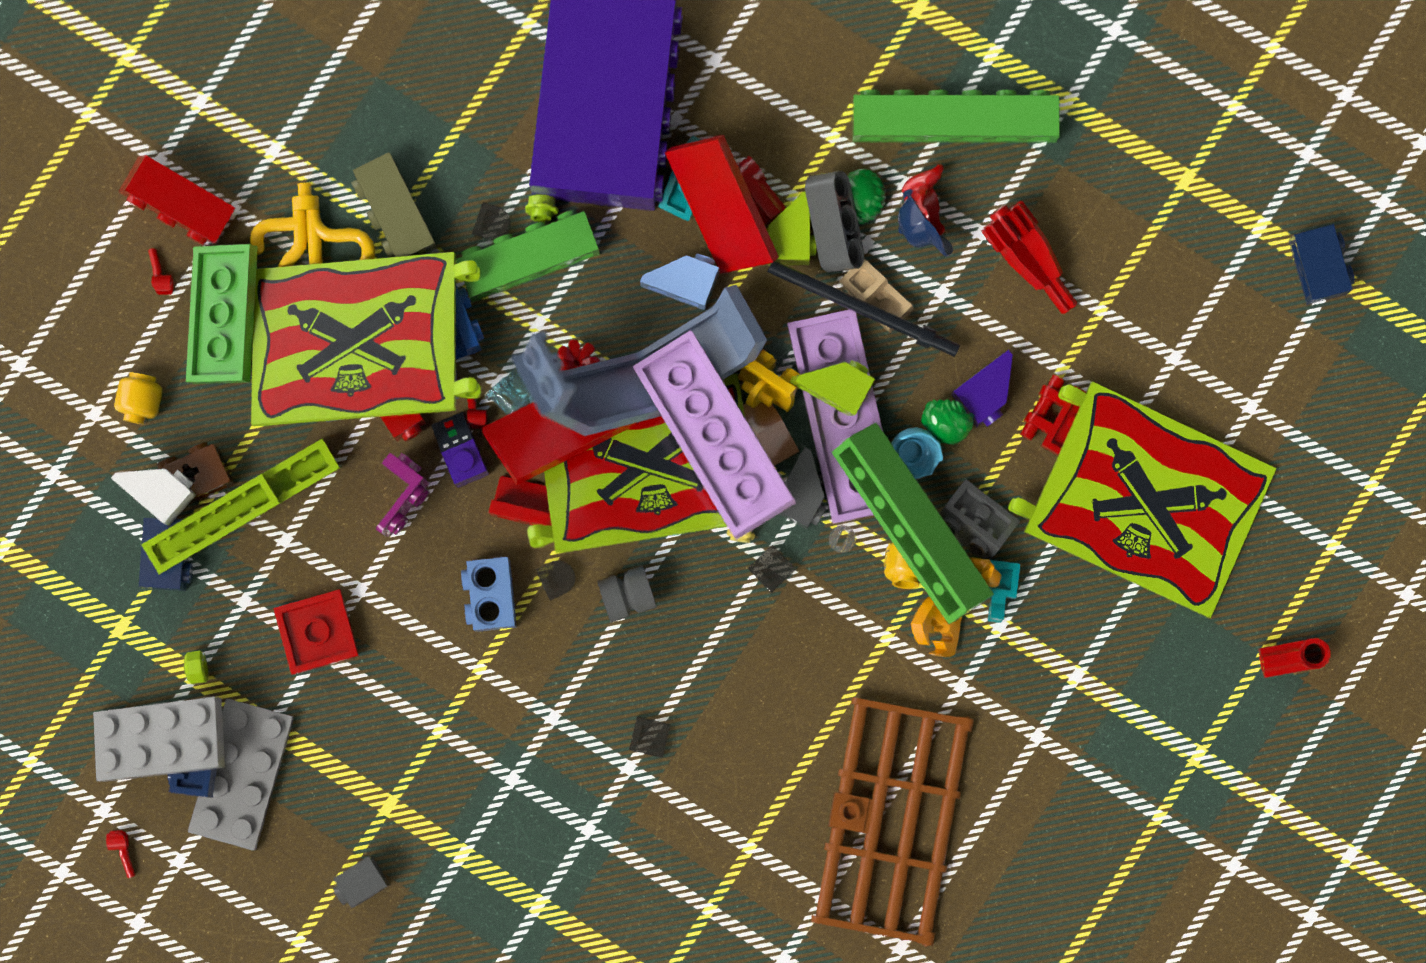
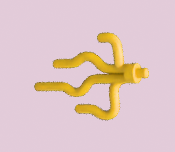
(308, 225)

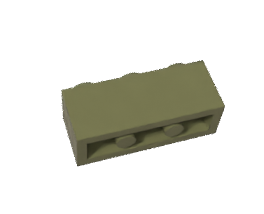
(392, 208)

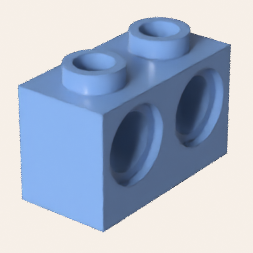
(499, 593)

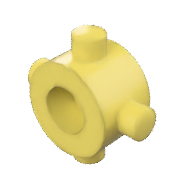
(744, 539)

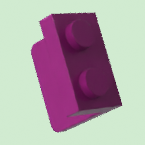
(413, 495)

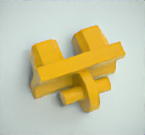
(767, 386)

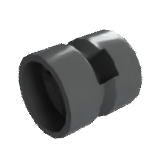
(626, 594)

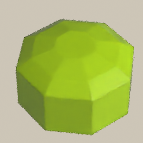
(196, 667)

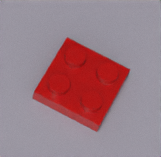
(316, 632)

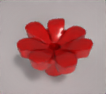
(575, 357)

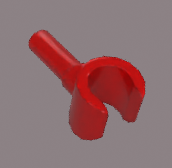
(161, 283)
(476, 417)
(120, 841)

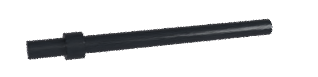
(924, 336)

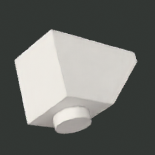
(158, 491)

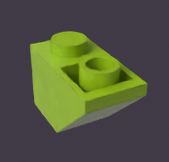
(792, 233)

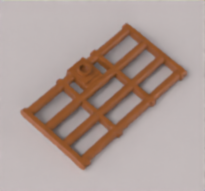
(866, 816)

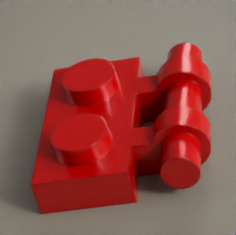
(1055, 431)

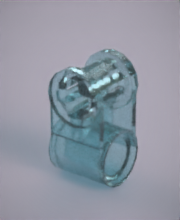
(514, 388)

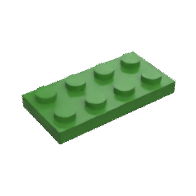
(221, 314)

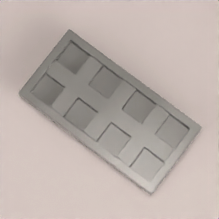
(159, 739)
(243, 789)

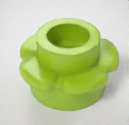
(541, 207)

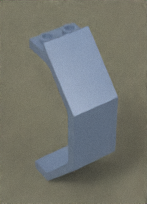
(611, 392)

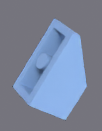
(684, 280)

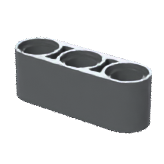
(834, 221)

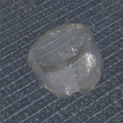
(849, 542)

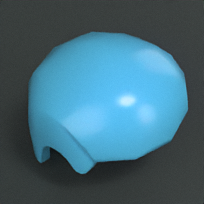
(918, 451)

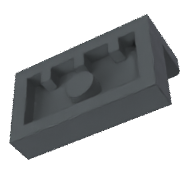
(978, 521)

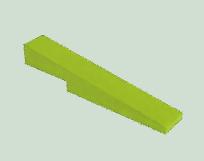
(240, 506)

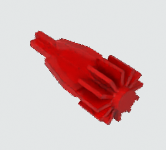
(1028, 252)

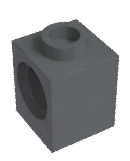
(360, 882)

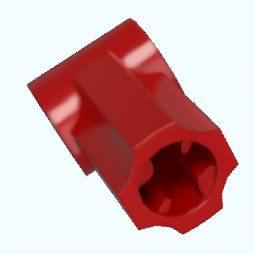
(764, 197)
(1290, 657)

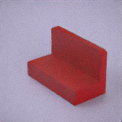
(521, 503)

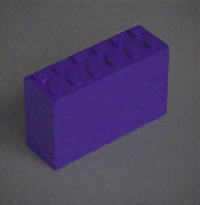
(606, 101)

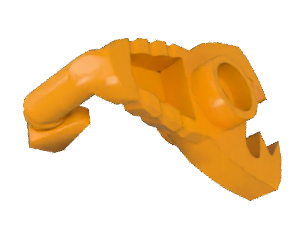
(930, 616)

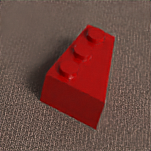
(176, 200)

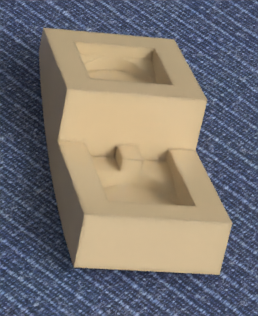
(874, 288)

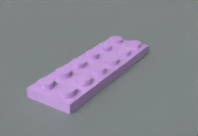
(819, 344)
(714, 435)

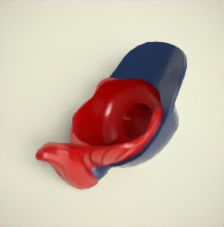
(920, 212)

